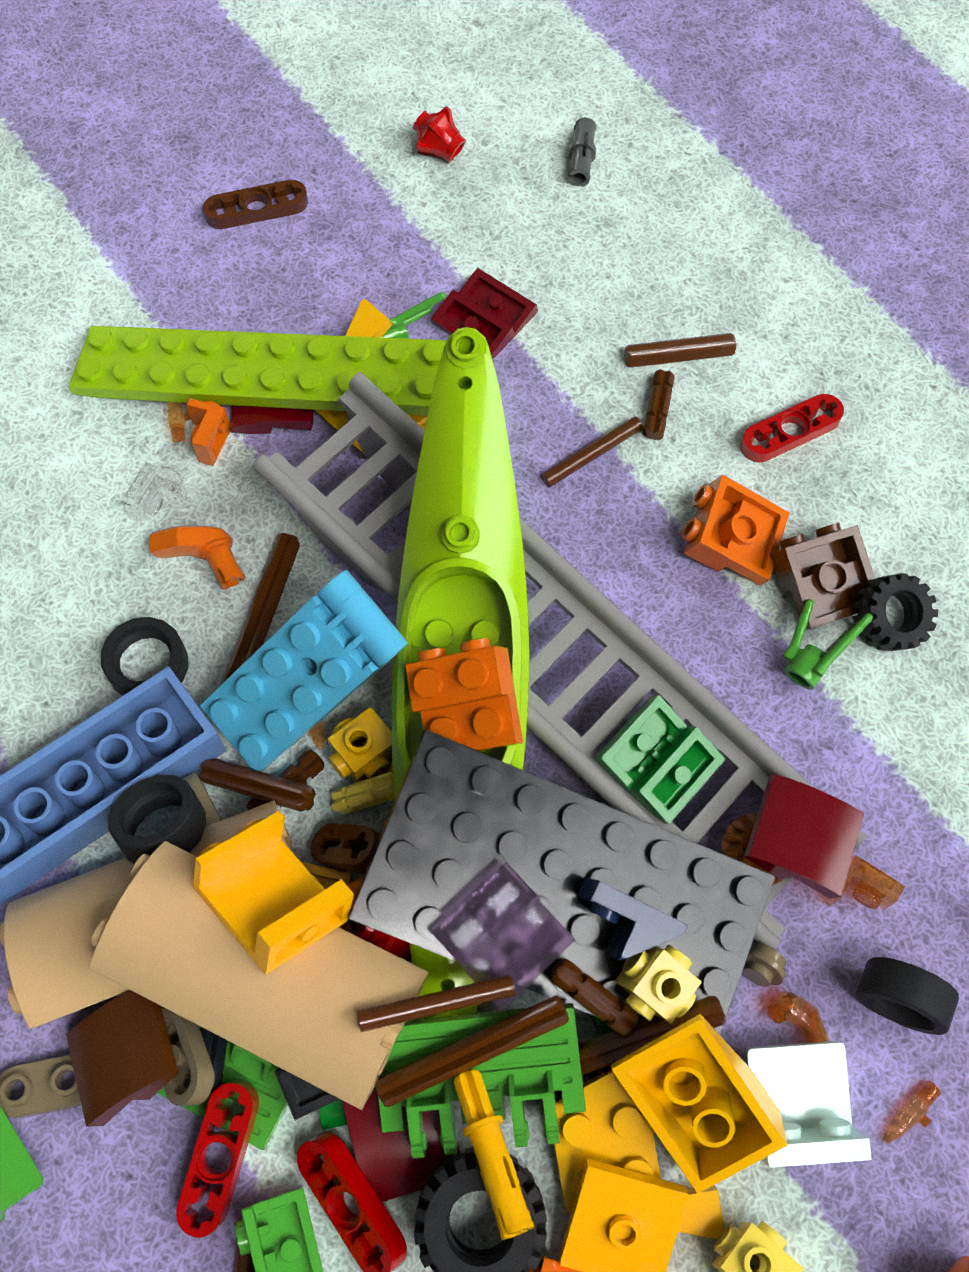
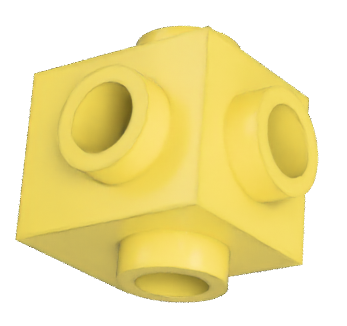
(659, 983)
(741, 1243)

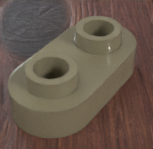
(192, 1061)
(42, 1088)

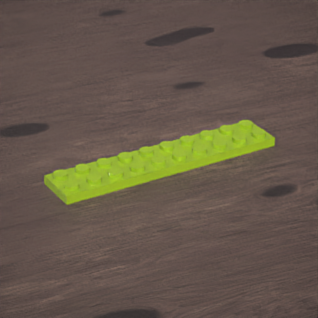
(252, 367)

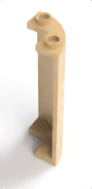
(52, 932)
(296, 1017)

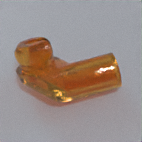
(800, 1013)

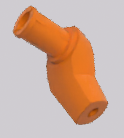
(203, 543)

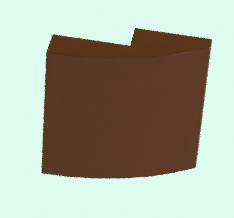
(120, 1056)

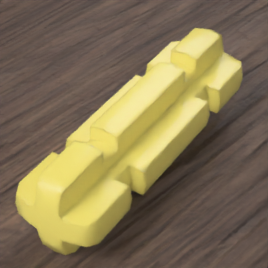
(363, 793)

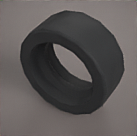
(131, 632)
(144, 799)
(907, 995)

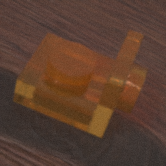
(870, 886)

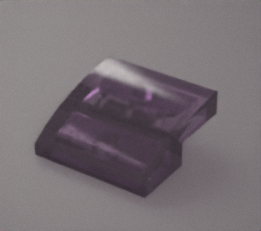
(503, 933)

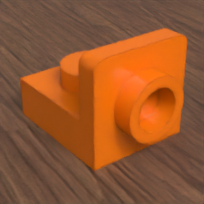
(210, 429)

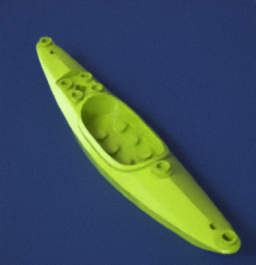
(461, 563)

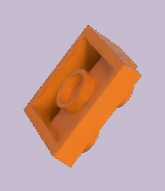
(734, 529)
(466, 695)

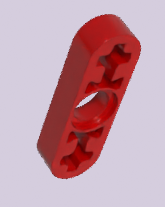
(799, 415)
(219, 1198)
(381, 1226)

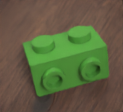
(279, 1235)

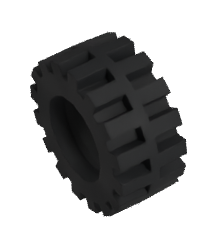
(916, 607)

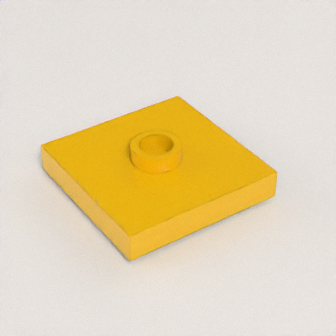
(622, 1221)

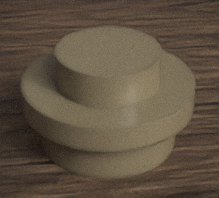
(764, 965)

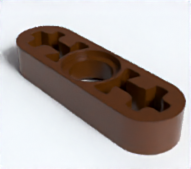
(261, 193)

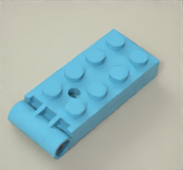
(303, 672)

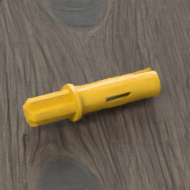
(492, 1155)

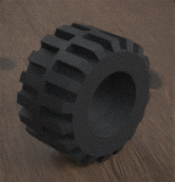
(438, 1243)

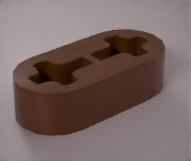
(351, 839)

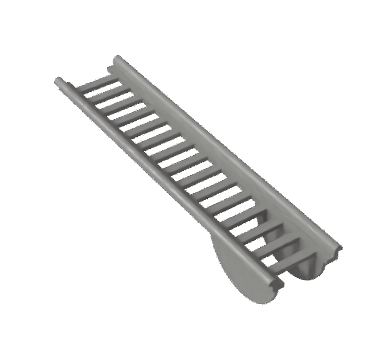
(393, 451)

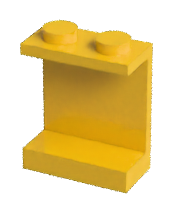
(268, 894)

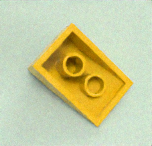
(702, 1102)

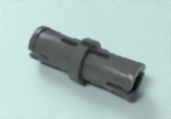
(582, 152)

